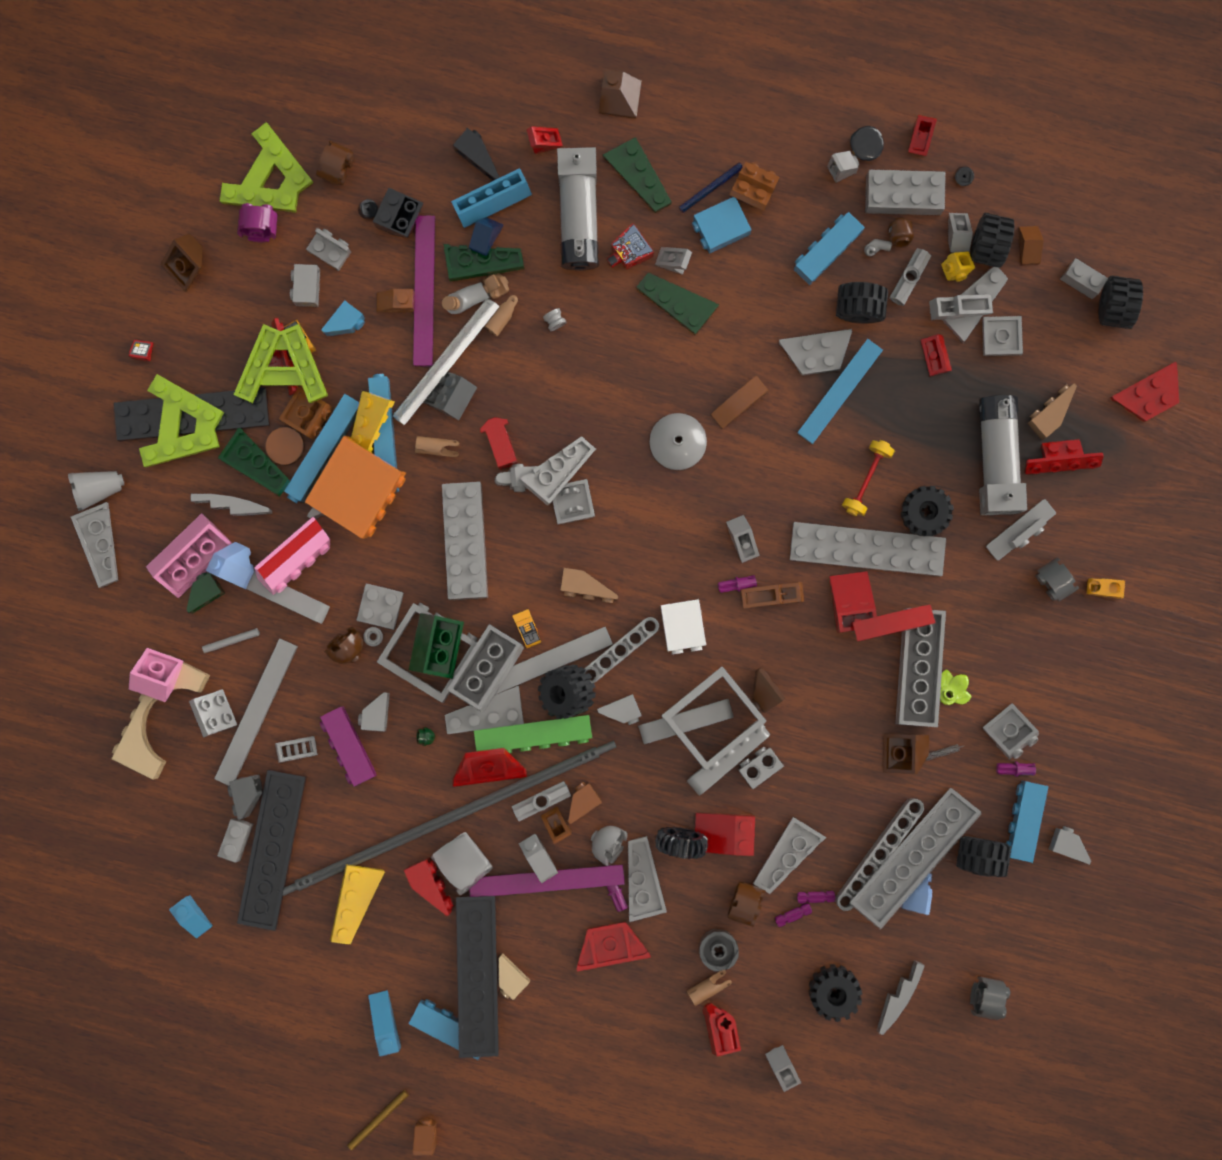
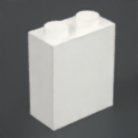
(683, 626)

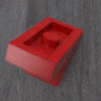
(922, 135)
(544, 139)

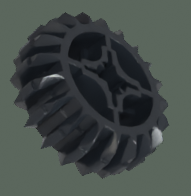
(681, 842)

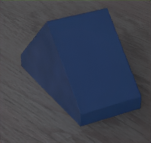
(484, 235)

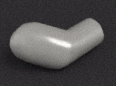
(875, 245)

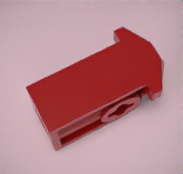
(500, 442)
(722, 1038)

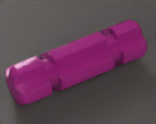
(816, 897)
(793, 915)

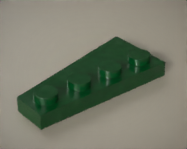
(636, 169)
(466, 263)
(679, 303)
(252, 462)

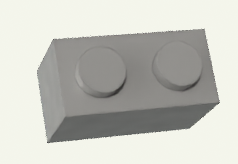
(1084, 278)
(305, 285)
(235, 840)

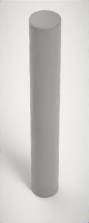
(231, 640)

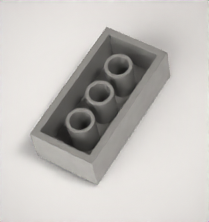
(905, 192)
(485, 668)

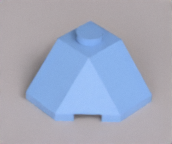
(232, 564)
(921, 898)

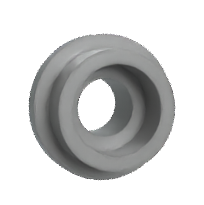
(368, 632)

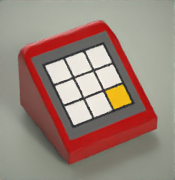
(141, 350)

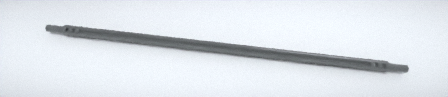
(449, 817)

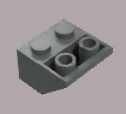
(451, 395)
(245, 794)

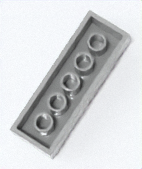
(464, 541)
(921, 673)

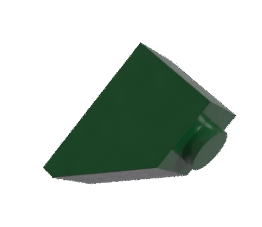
(203, 592)

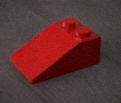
(727, 833)

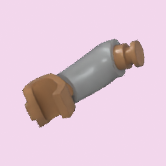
(469, 296)

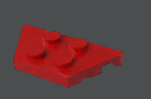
(1151, 394)
(487, 767)
(610, 946)

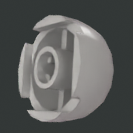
(607, 844)

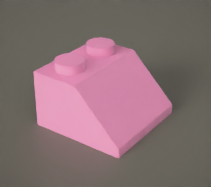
(155, 674)

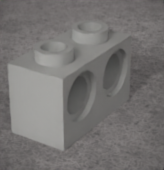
(763, 772)

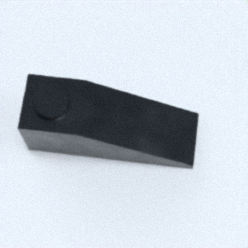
(473, 150)

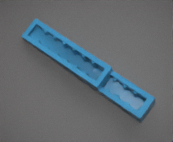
(840, 391)

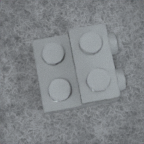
(1011, 732)

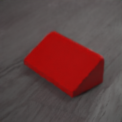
(936, 355)

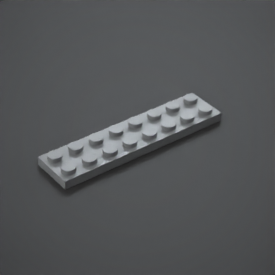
(867, 549)
(915, 858)

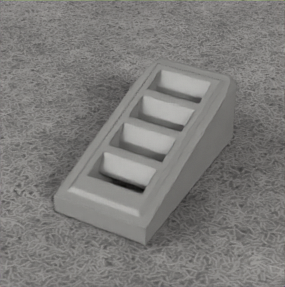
(281, 758)

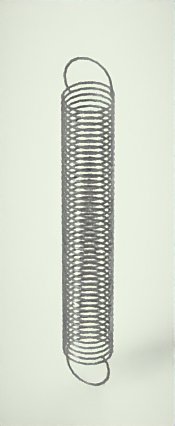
(937, 753)

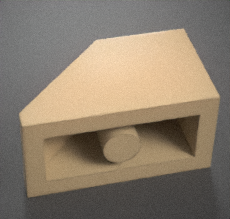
(511, 978)

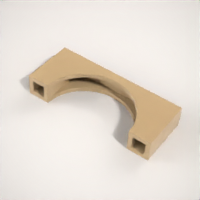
(134, 746)

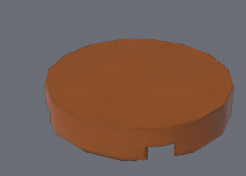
(284, 446)

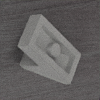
(673, 259)

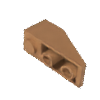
(1052, 416)
(581, 583)

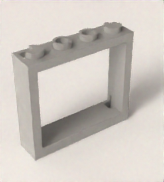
(440, 696)
(741, 739)

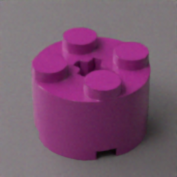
(257, 222)

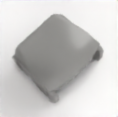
(462, 862)

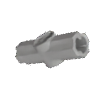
(915, 267)
(530, 807)

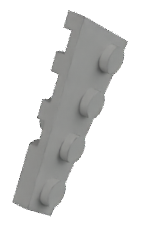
(989, 283)
(555, 473)
(97, 541)
(502, 711)
(790, 850)
(644, 886)

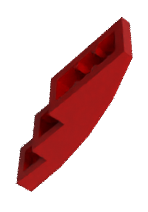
(894, 623)

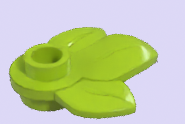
(956, 687)

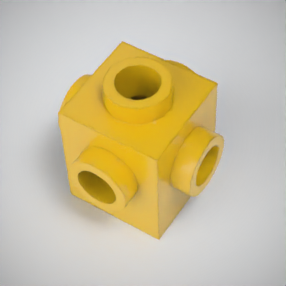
(958, 266)

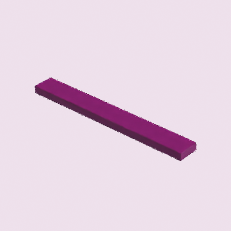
(424, 291)
(564, 880)

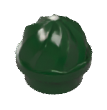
(425, 736)

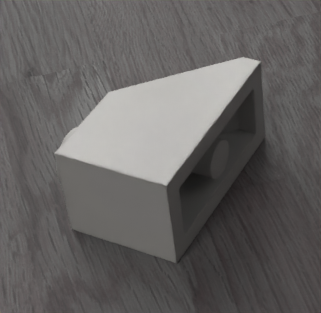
(842, 165)
(959, 232)
(743, 538)
(622, 710)
(375, 714)
(1069, 844)
(538, 858)
(783, 1068)

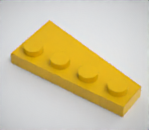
(369, 418)
(355, 896)

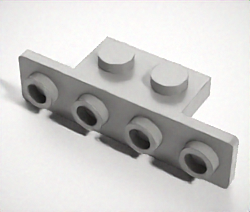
(1021, 530)

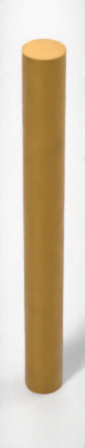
(377, 1120)

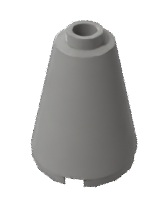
(94, 486)

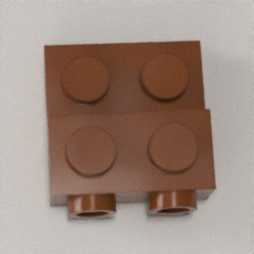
(755, 185)
(306, 416)

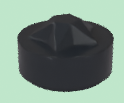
(964, 176)
(367, 209)

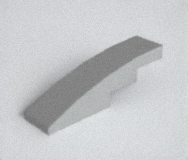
(237, 506)
(896, 1003)

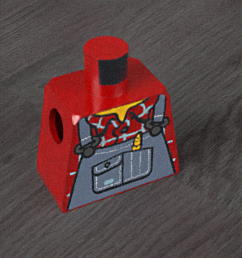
(630, 249)

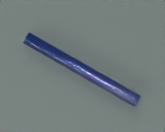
(711, 187)

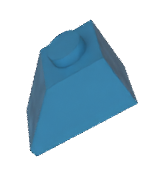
(344, 321)
(191, 916)

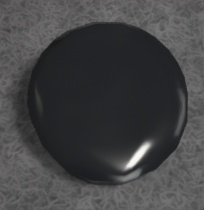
(867, 143)

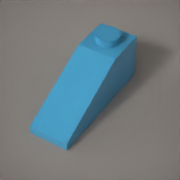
(384, 1023)

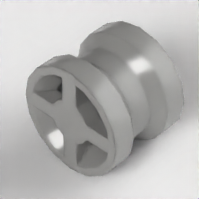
(554, 319)

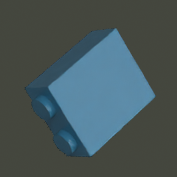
(721, 225)

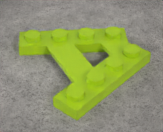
(251, 189)
(258, 373)
(169, 445)

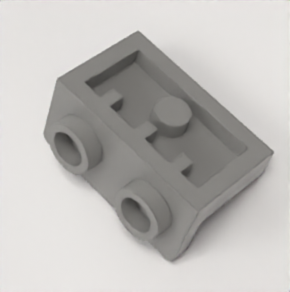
(329, 249)

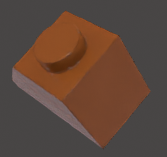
(396, 301)
(583, 801)
(425, 1137)

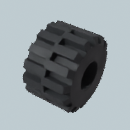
(992, 240)
(862, 302)
(1120, 302)
(937, 504)
(566, 691)
(983, 857)
(837, 1004)

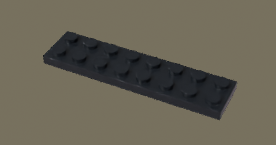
(142, 417)
(271, 850)
(477, 977)

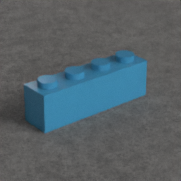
(491, 198)
(829, 248)
(1026, 820)
(436, 1023)

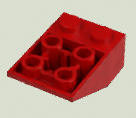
(851, 599)
(425, 882)

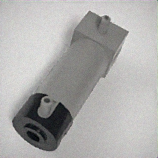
(578, 208)
(1001, 462)

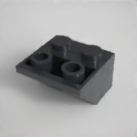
(397, 213)

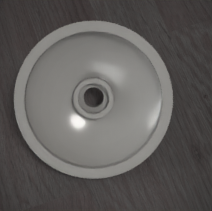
(673, 454)

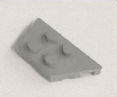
(817, 352)

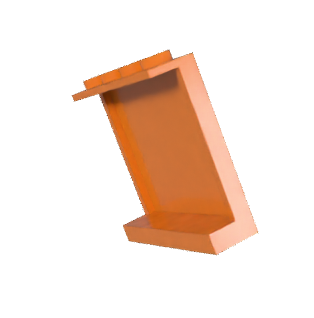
(355, 488)

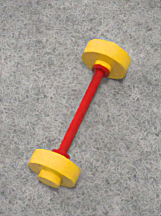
(881, 450)

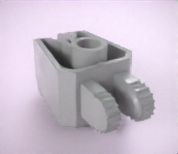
(512, 476)

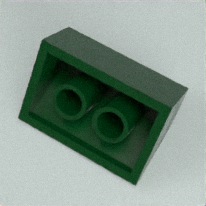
(436, 645)

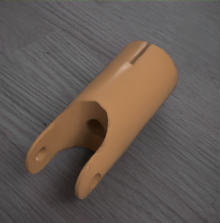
(501, 316)
(435, 446)
(707, 988)

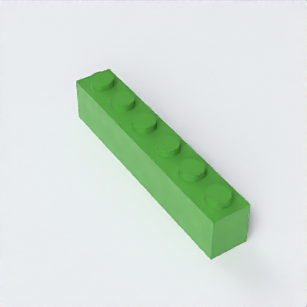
(535, 734)

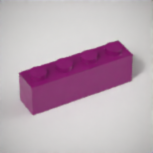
(348, 746)

